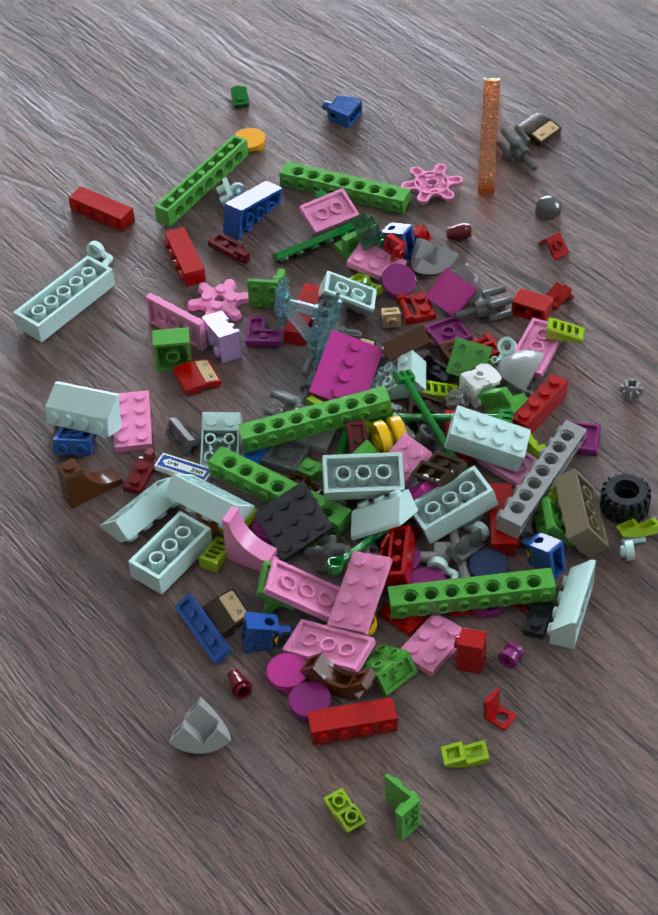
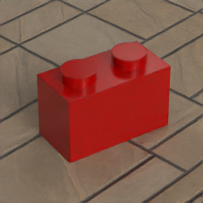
(532, 305)
(470, 650)

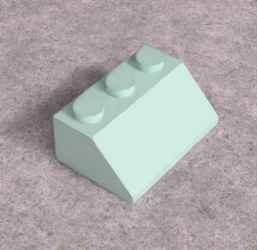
(352, 293)
(382, 513)

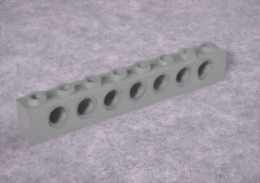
(540, 479)

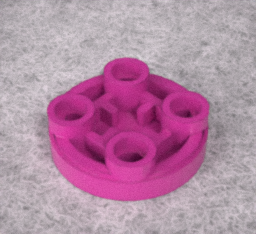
(284, 671)

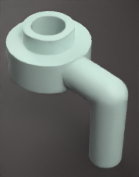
(96, 250)
(501, 348)
(476, 524)
(627, 548)
(442, 565)

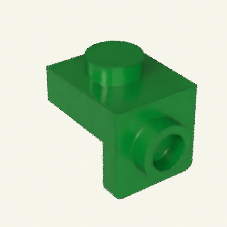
(239, 96)

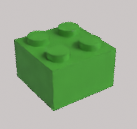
(171, 348)

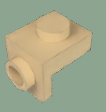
(391, 317)

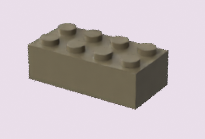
(580, 513)

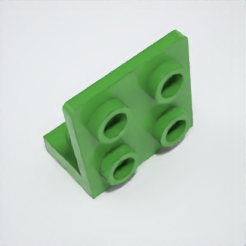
(262, 292)
(467, 356)
(392, 667)
(406, 805)

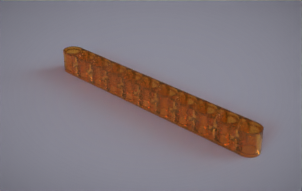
(488, 140)

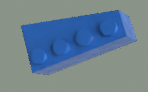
(250, 208)

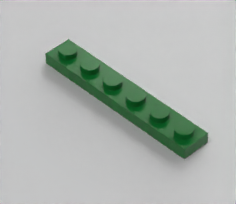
(312, 243)

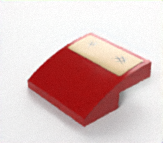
(196, 375)

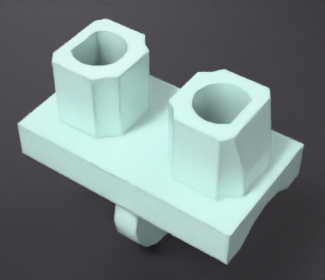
(229, 192)

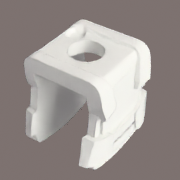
(480, 379)

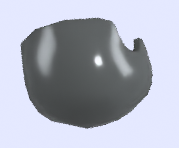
(548, 207)

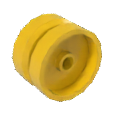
(387, 434)

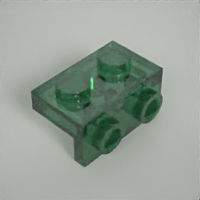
(368, 231)

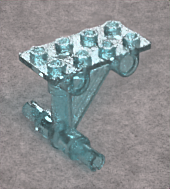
(324, 314)

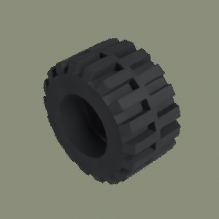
(629, 487)

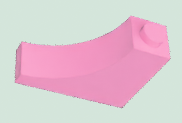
(243, 545)

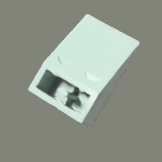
(384, 375)
(217, 431)

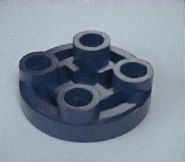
(488, 563)

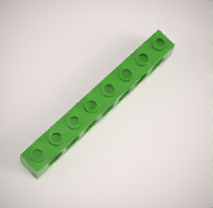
(201, 180)
(358, 189)
(315, 419)
(269, 485)
(471, 593)

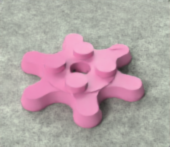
(441, 182)
(223, 292)

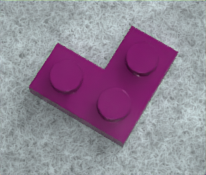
(260, 336)

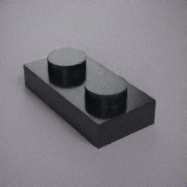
(437, 370)
(538, 619)

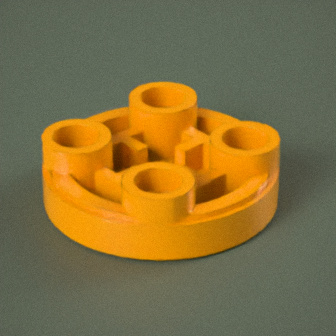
(254, 137)

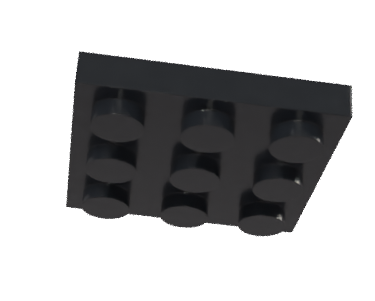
(294, 521)

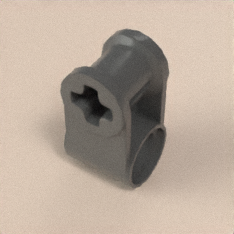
(428, 439)

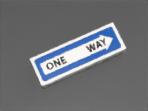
(173, 465)

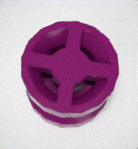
(510, 655)

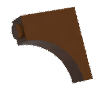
(416, 340)
(81, 486)

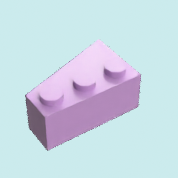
(222, 337)

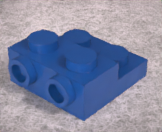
(72, 441)

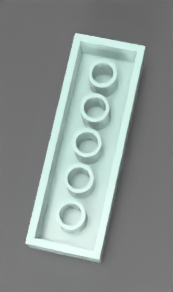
(64, 298)

